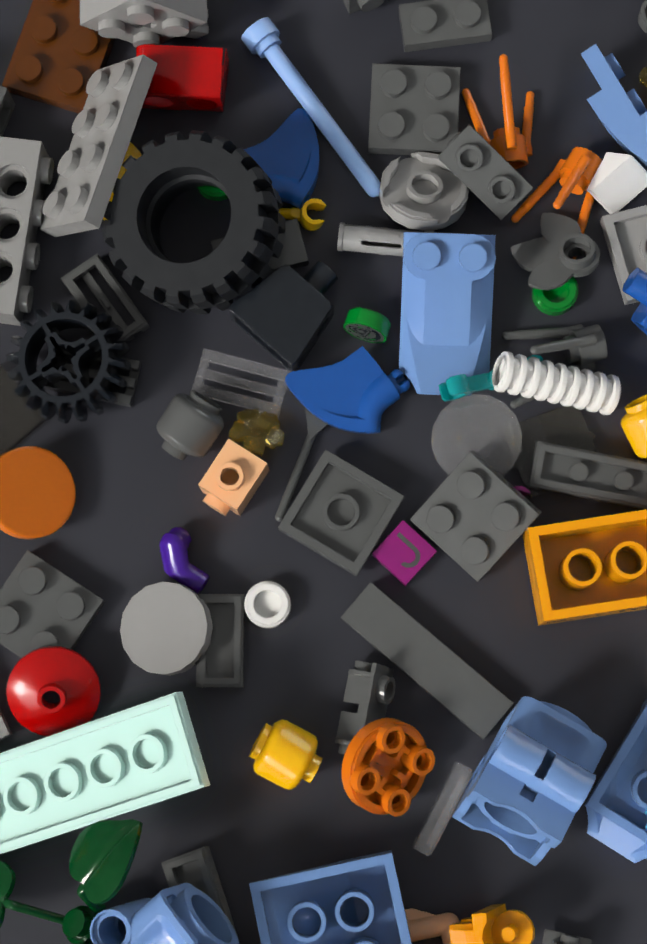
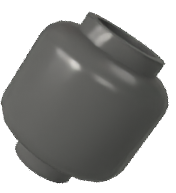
(190, 425)

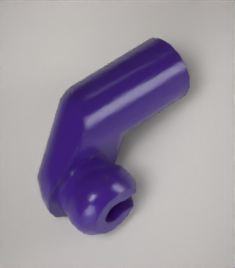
(176, 561)

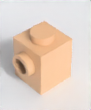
(233, 479)

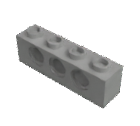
(29, 163)

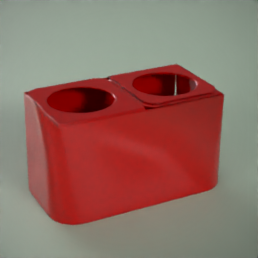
(186, 77)

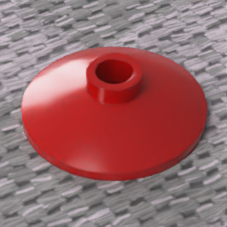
(58, 671)

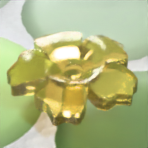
(257, 431)

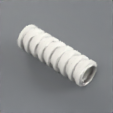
(556, 383)

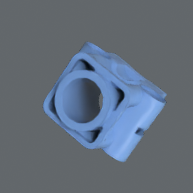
(532, 778)
(171, 917)

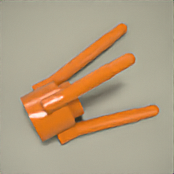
(507, 141)
(575, 177)

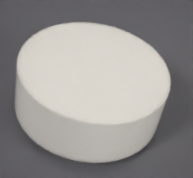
(267, 604)

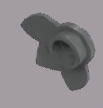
(552, 254)

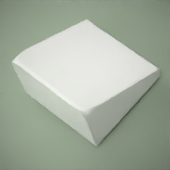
(617, 181)

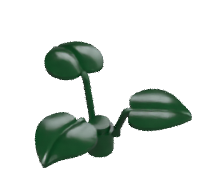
(98, 861)

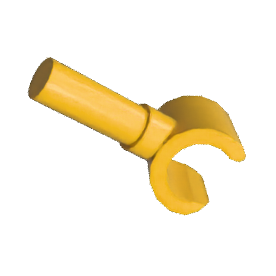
(301, 214)

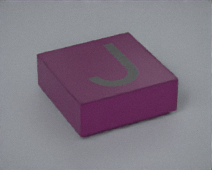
(404, 553)

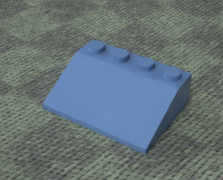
(333, 904)

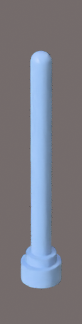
(264, 40)

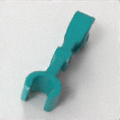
(461, 385)

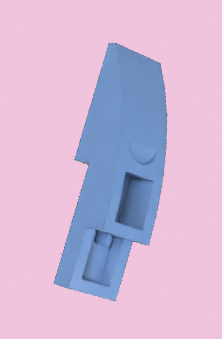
(618, 111)

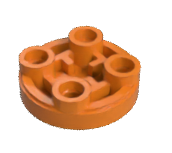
(34, 492)
(386, 766)

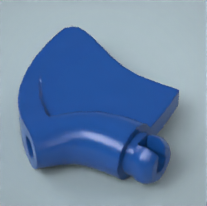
(291, 158)
(348, 393)

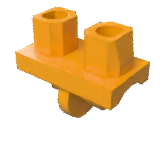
(493, 926)

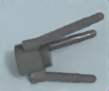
(578, 343)

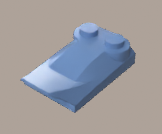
(445, 307)
(620, 796)

